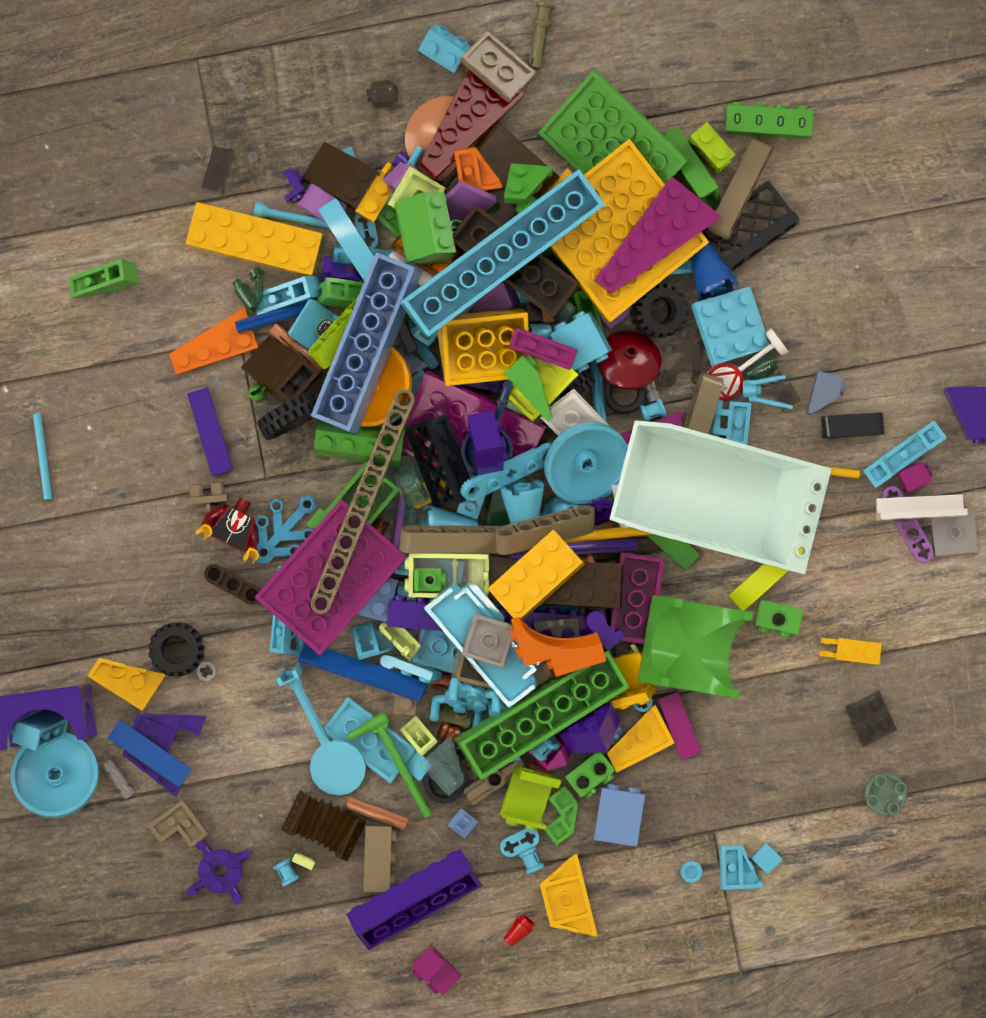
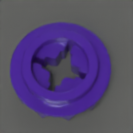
(606, 507)

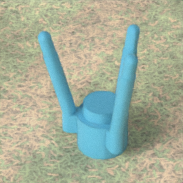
(752, 388)

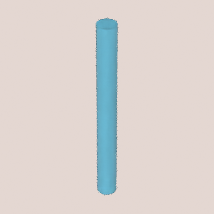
(42, 456)

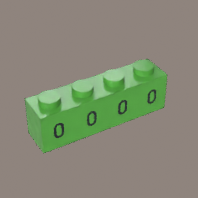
(768, 122)

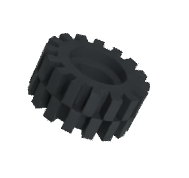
(580, 383)

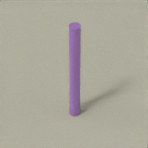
(399, 520)

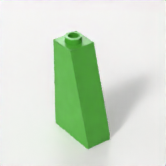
(693, 172)

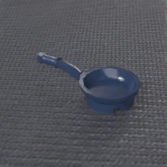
(467, 447)

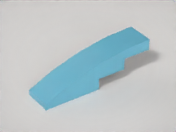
(347, 236)

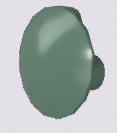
(885, 794)

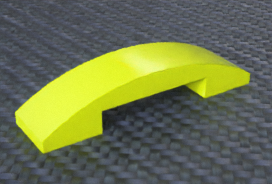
(757, 584)

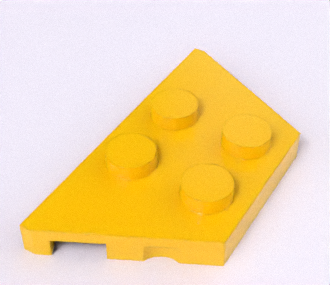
(568, 899)

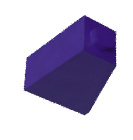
(970, 411)

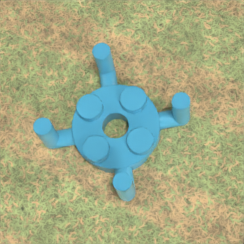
(464, 697)

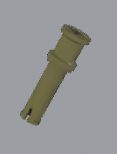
(541, 26)

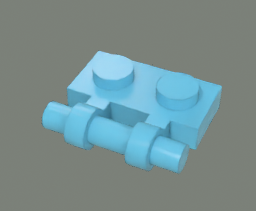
(737, 421)

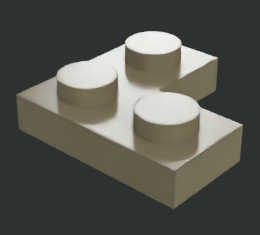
(179, 818)

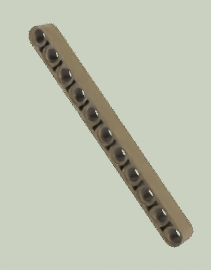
(354, 509)

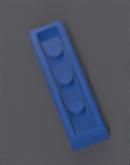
(149, 753)

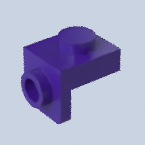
(295, 180)

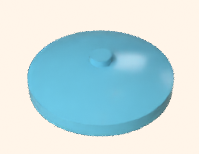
(585, 462)
(56, 777)

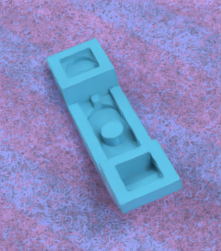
(904, 454)

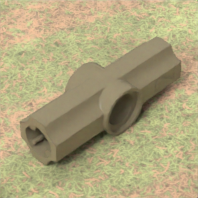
(482, 788)

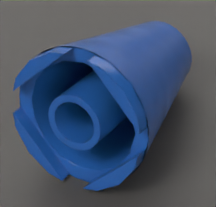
(711, 274)

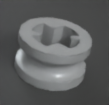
(204, 665)

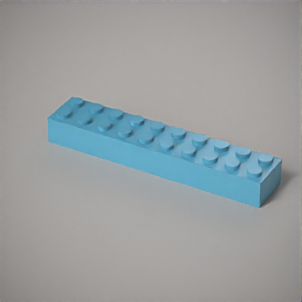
(502, 253)

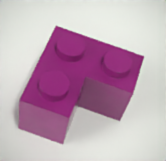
(436, 969)

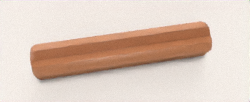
(376, 813)

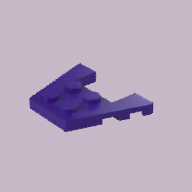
(162, 731)

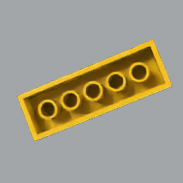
(254, 240)

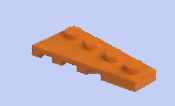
(214, 345)

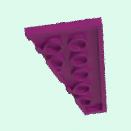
(664, 226)

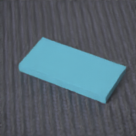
(376, 756)

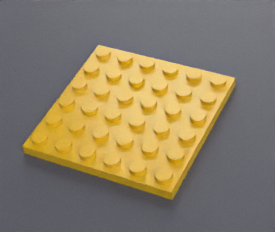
(627, 189)

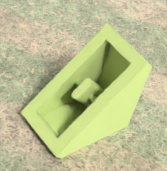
(419, 735)

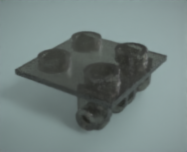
(870, 718)

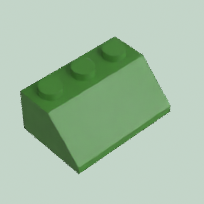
(425, 228)

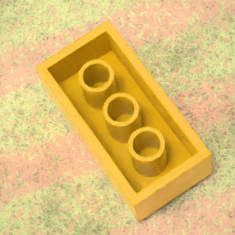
(536, 576)

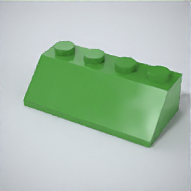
(345, 445)

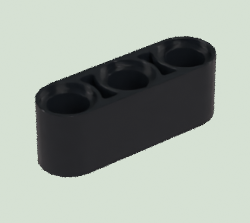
(852, 425)

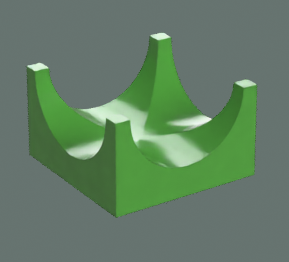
(690, 645)

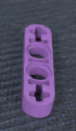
(903, 527)

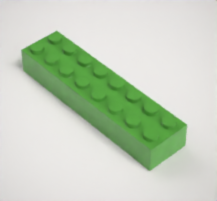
(539, 716)

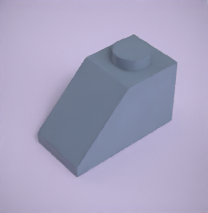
(824, 391)

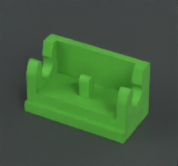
(338, 292)

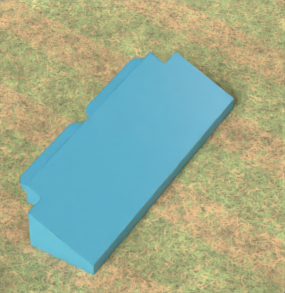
(453, 614)

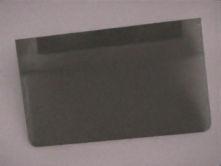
(218, 169)

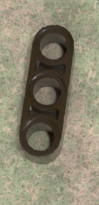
(225, 577)

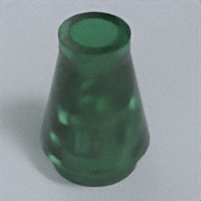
(761, 368)

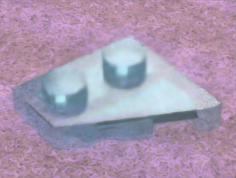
(445, 767)

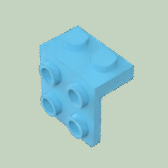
(306, 323)

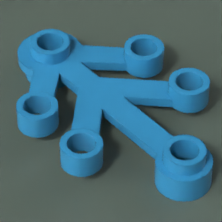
(282, 533)

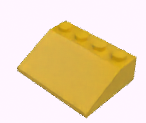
(477, 345)

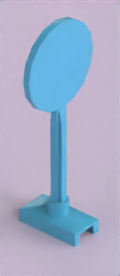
(336, 764)

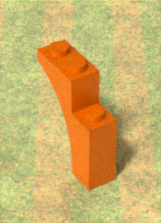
(561, 654)

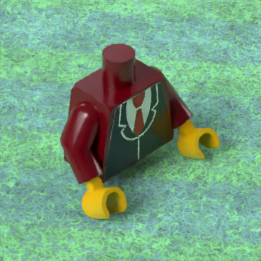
(232, 528)

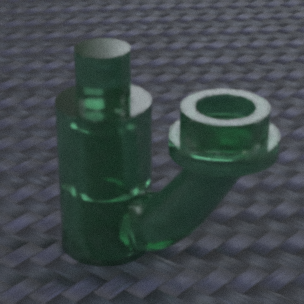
(249, 299)

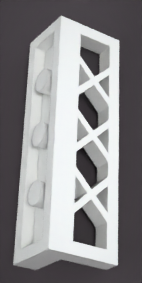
(920, 507)

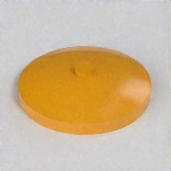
(394, 378)

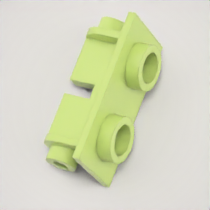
(401, 639)

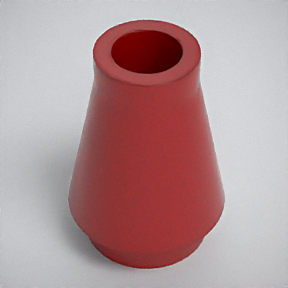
(519, 929)

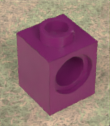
(914, 477)

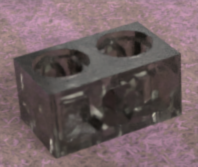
(556, 625)

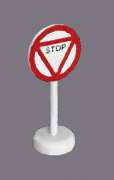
(732, 375)

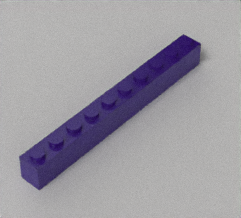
(412, 615)

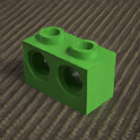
(587, 769)

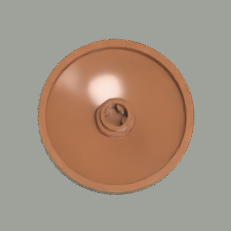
(423, 127)

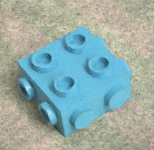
(586, 337)

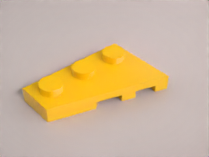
(127, 682)
(641, 741)

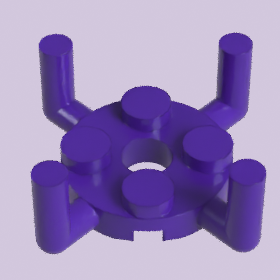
(208, 877)

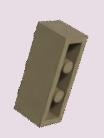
(379, 858)

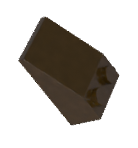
(340, 175)

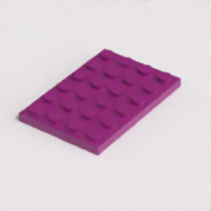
(457, 402)
(294, 584)

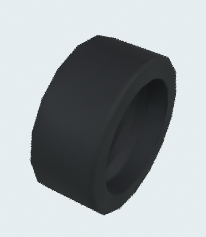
(619, 408)
(440, 798)

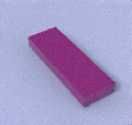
(543, 348)
(679, 725)

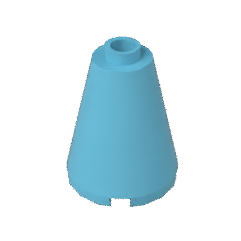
(522, 499)
(441, 517)

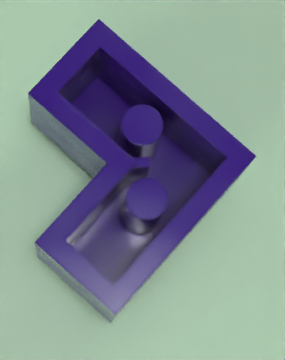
(487, 444)
(592, 733)

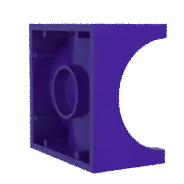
(71, 702)

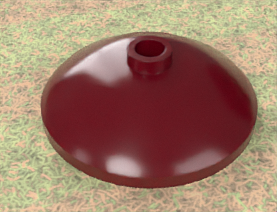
(628, 370)

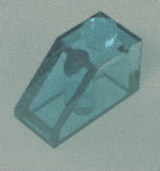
(411, 484)

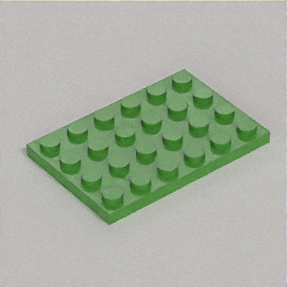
(602, 119)

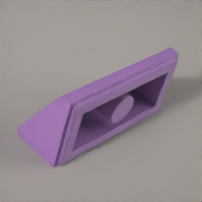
(315, 199)

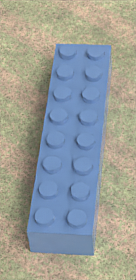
(366, 343)

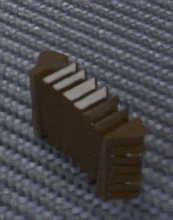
(324, 824)

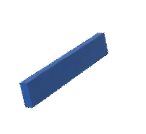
(364, 672)

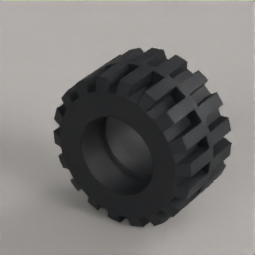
(675, 315)
(157, 654)

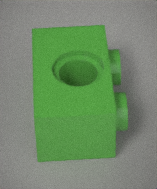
(791, 616)

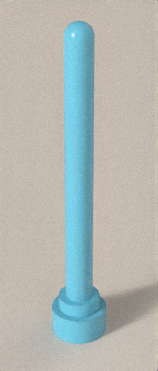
(263, 211)

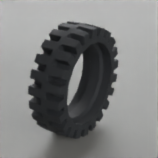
(287, 416)

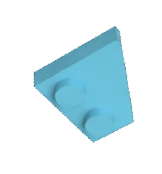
(736, 869)

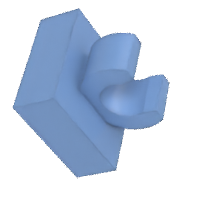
(462, 823)

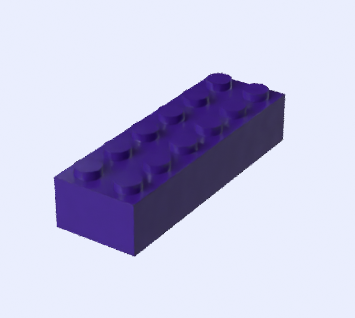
(414, 899)

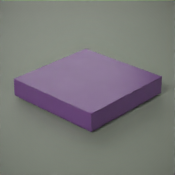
(464, 197)

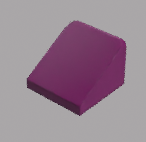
(559, 758)

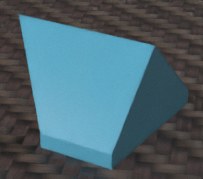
(370, 641)

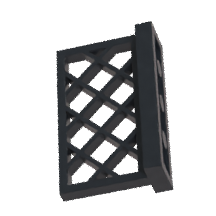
(763, 237)
(448, 459)

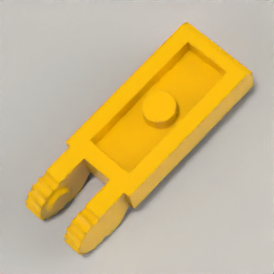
(376, 197)
(853, 650)

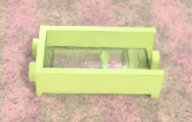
(459, 567)

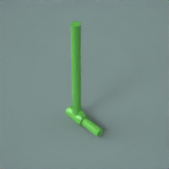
(379, 725)

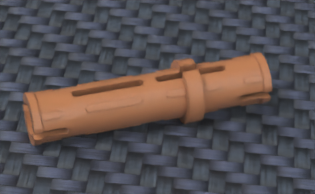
(282, 336)

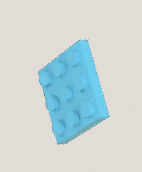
(730, 326)

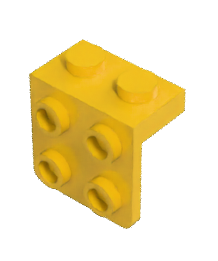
(639, 691)

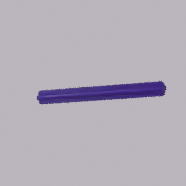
(594, 547)

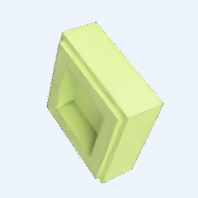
(303, 860)

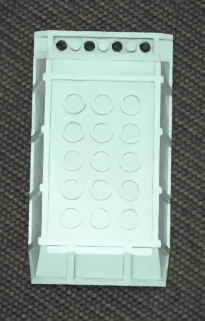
(720, 495)

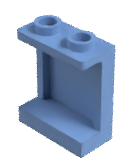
(619, 815)

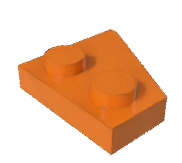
(475, 170)

